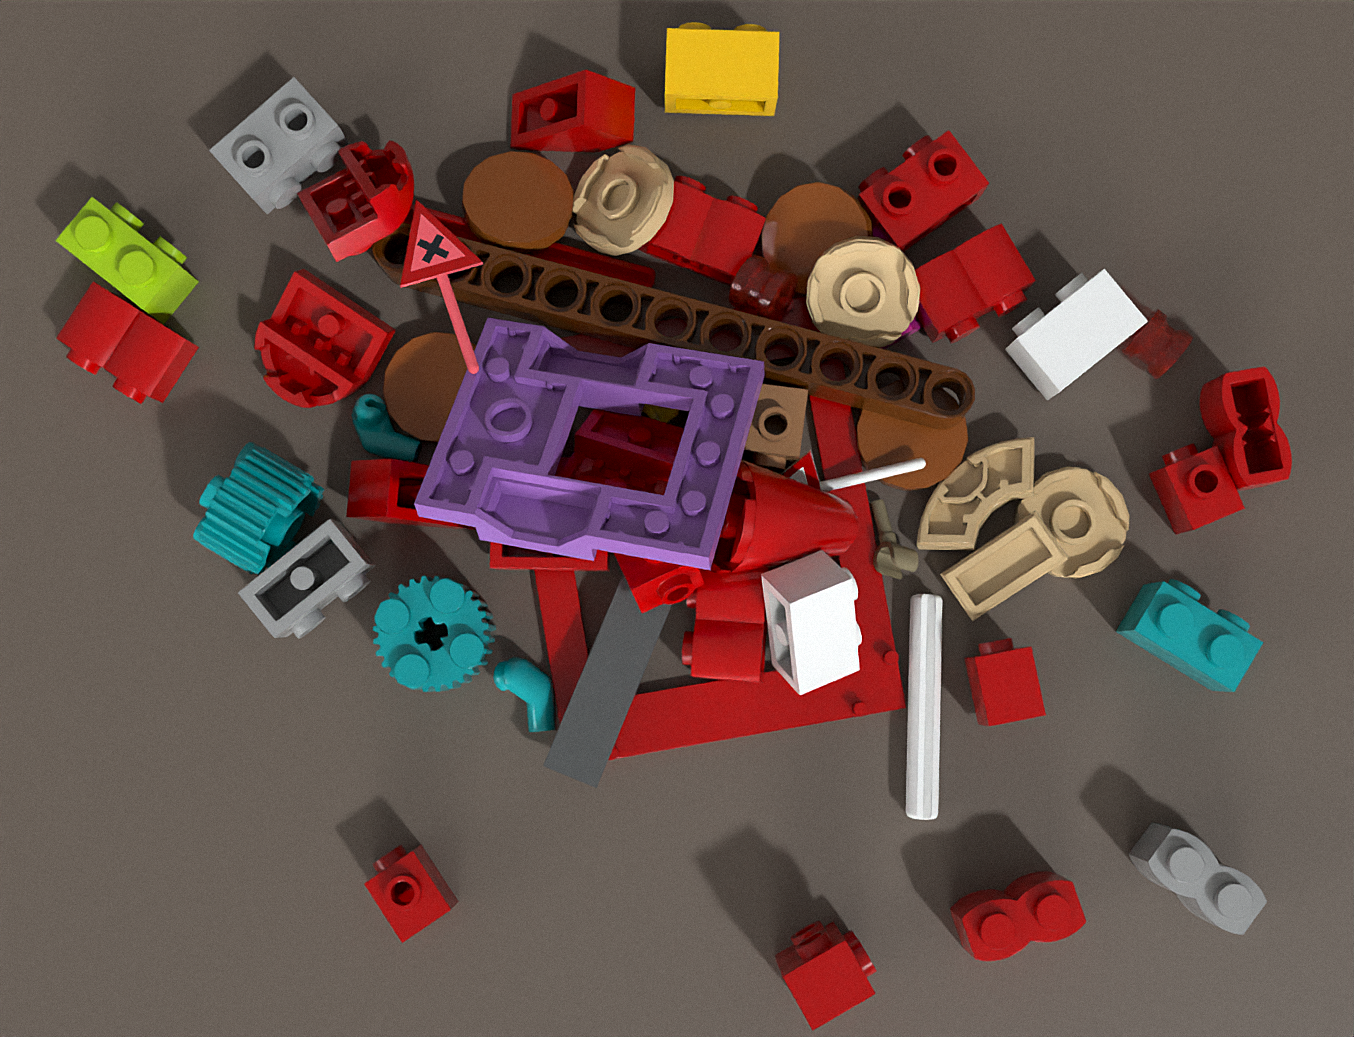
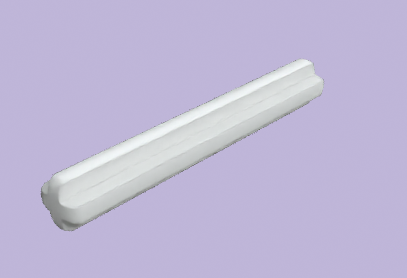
(924, 707)

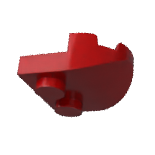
(362, 200)
(319, 343)

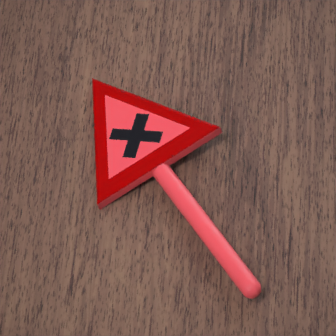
(434, 254)

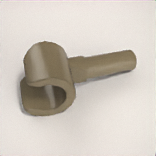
(890, 556)

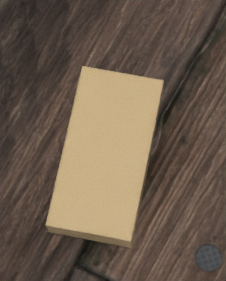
(1004, 565)

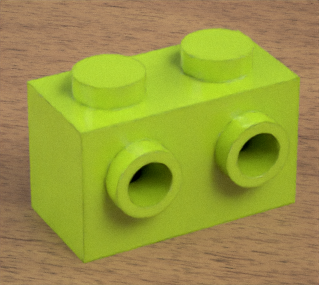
(125, 259)

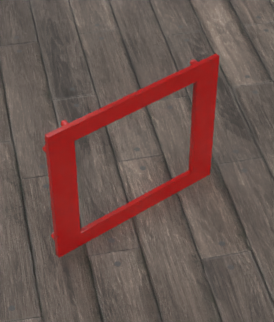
(740, 708)

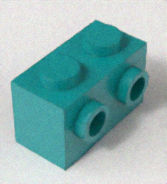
(1190, 636)

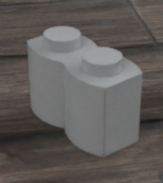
(1200, 882)

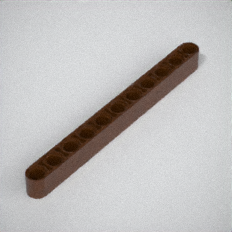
(703, 320)

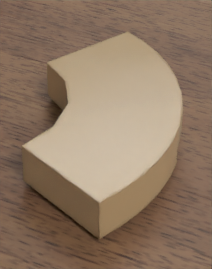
(975, 491)

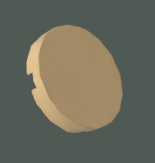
(623, 200)
(863, 291)
(1083, 516)

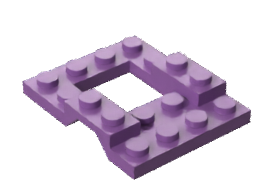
(514, 421)

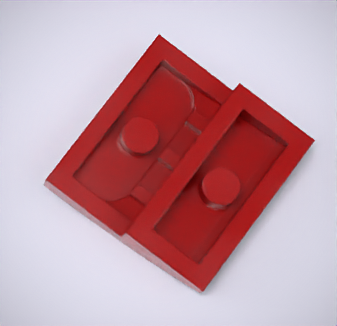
(624, 452)

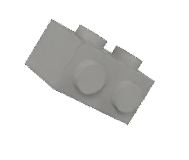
(281, 146)
(307, 579)

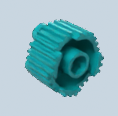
(256, 509)
(402, 628)

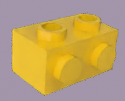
(721, 70)

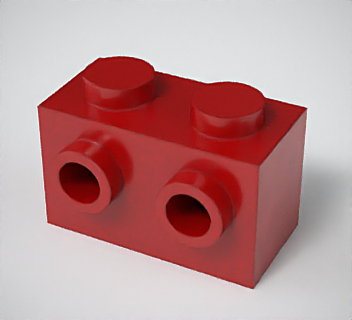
(922, 191)
(826, 972)

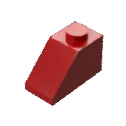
(574, 114)
(387, 492)

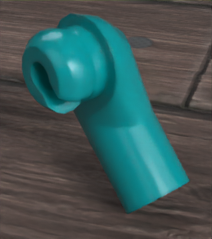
(377, 432)
(531, 686)

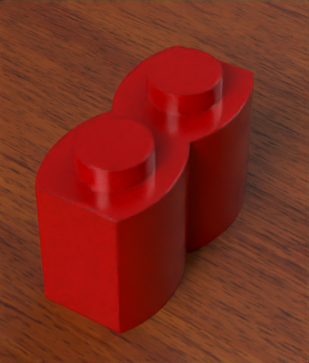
(706, 232)
(971, 282)
(127, 344)
(1242, 418)
(728, 627)
(1029, 909)

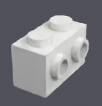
(1075, 334)
(812, 621)

